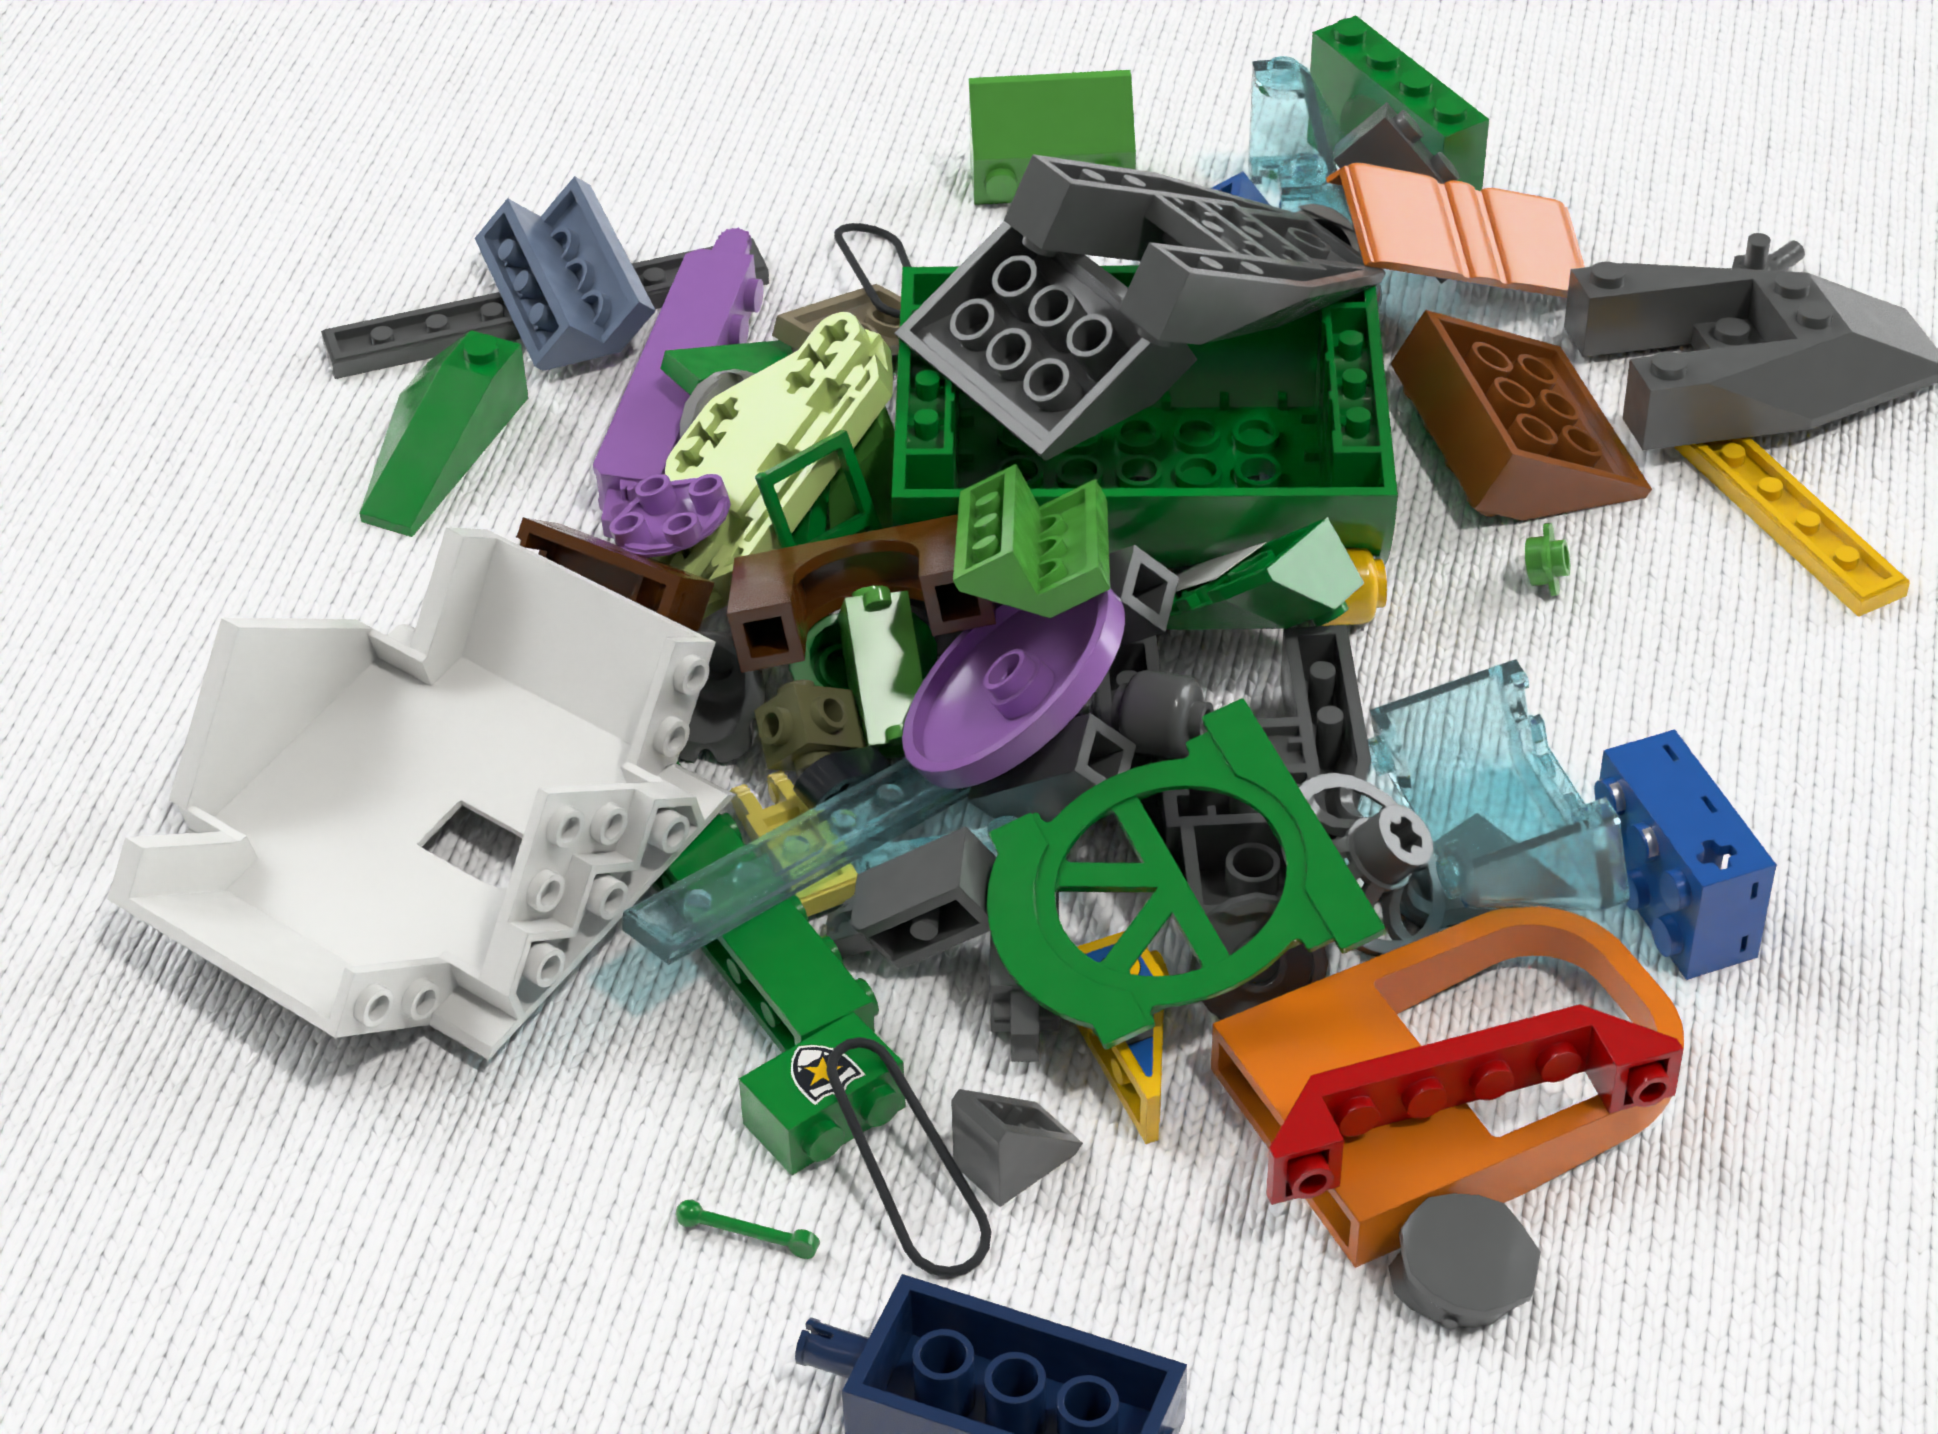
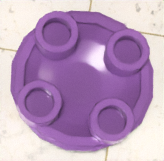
(671, 514)

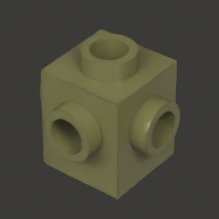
(807, 724)

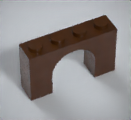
(791, 588)

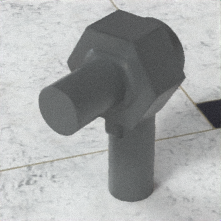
(1757, 255)

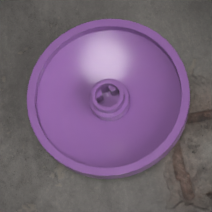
(1009, 689)

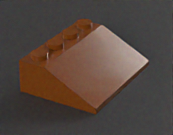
(1513, 421)

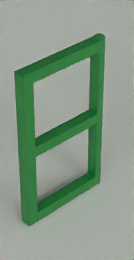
(838, 441)

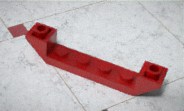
(1621, 1059)

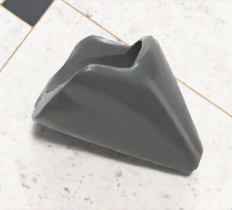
(724, 705)

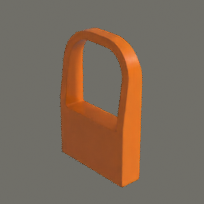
(1353, 1017)

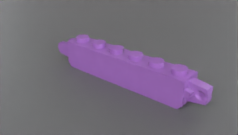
(703, 308)

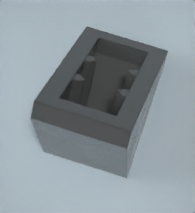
(1006, 1142)

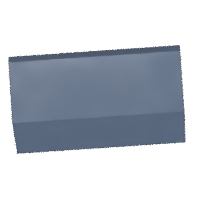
(565, 278)

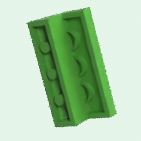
(1031, 553)

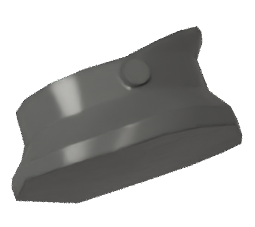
(1464, 1261)

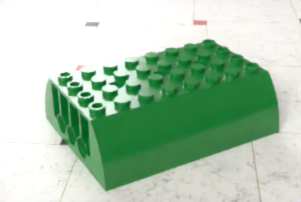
(1273, 401)

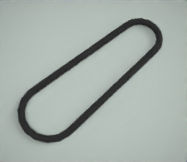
(856, 267)
(876, 1174)

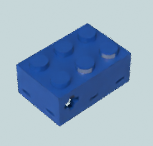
(1674, 848)

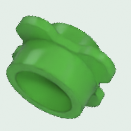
(1547, 559)

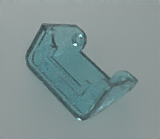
(1293, 136)
(1497, 798)

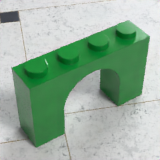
(1364, 71)

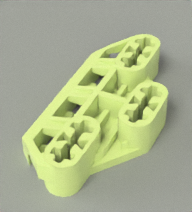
(826, 386)

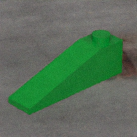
(443, 428)
(1275, 586)

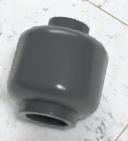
(1160, 713)

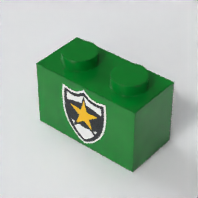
(794, 1106)

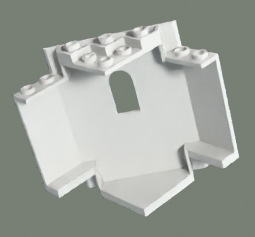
(346, 748)

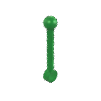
(801, 1243)

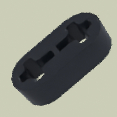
(838, 773)

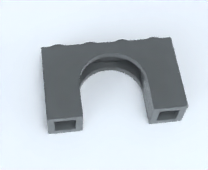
(1086, 747)

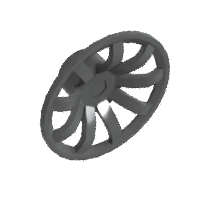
(1383, 854)

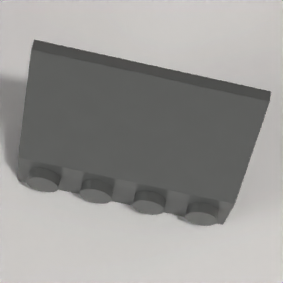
(1041, 343)

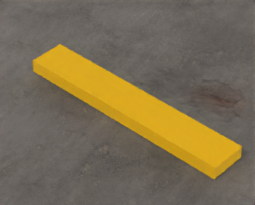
(1799, 522)

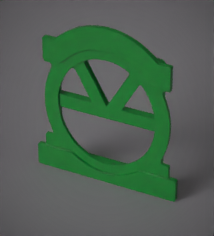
(1232, 759)

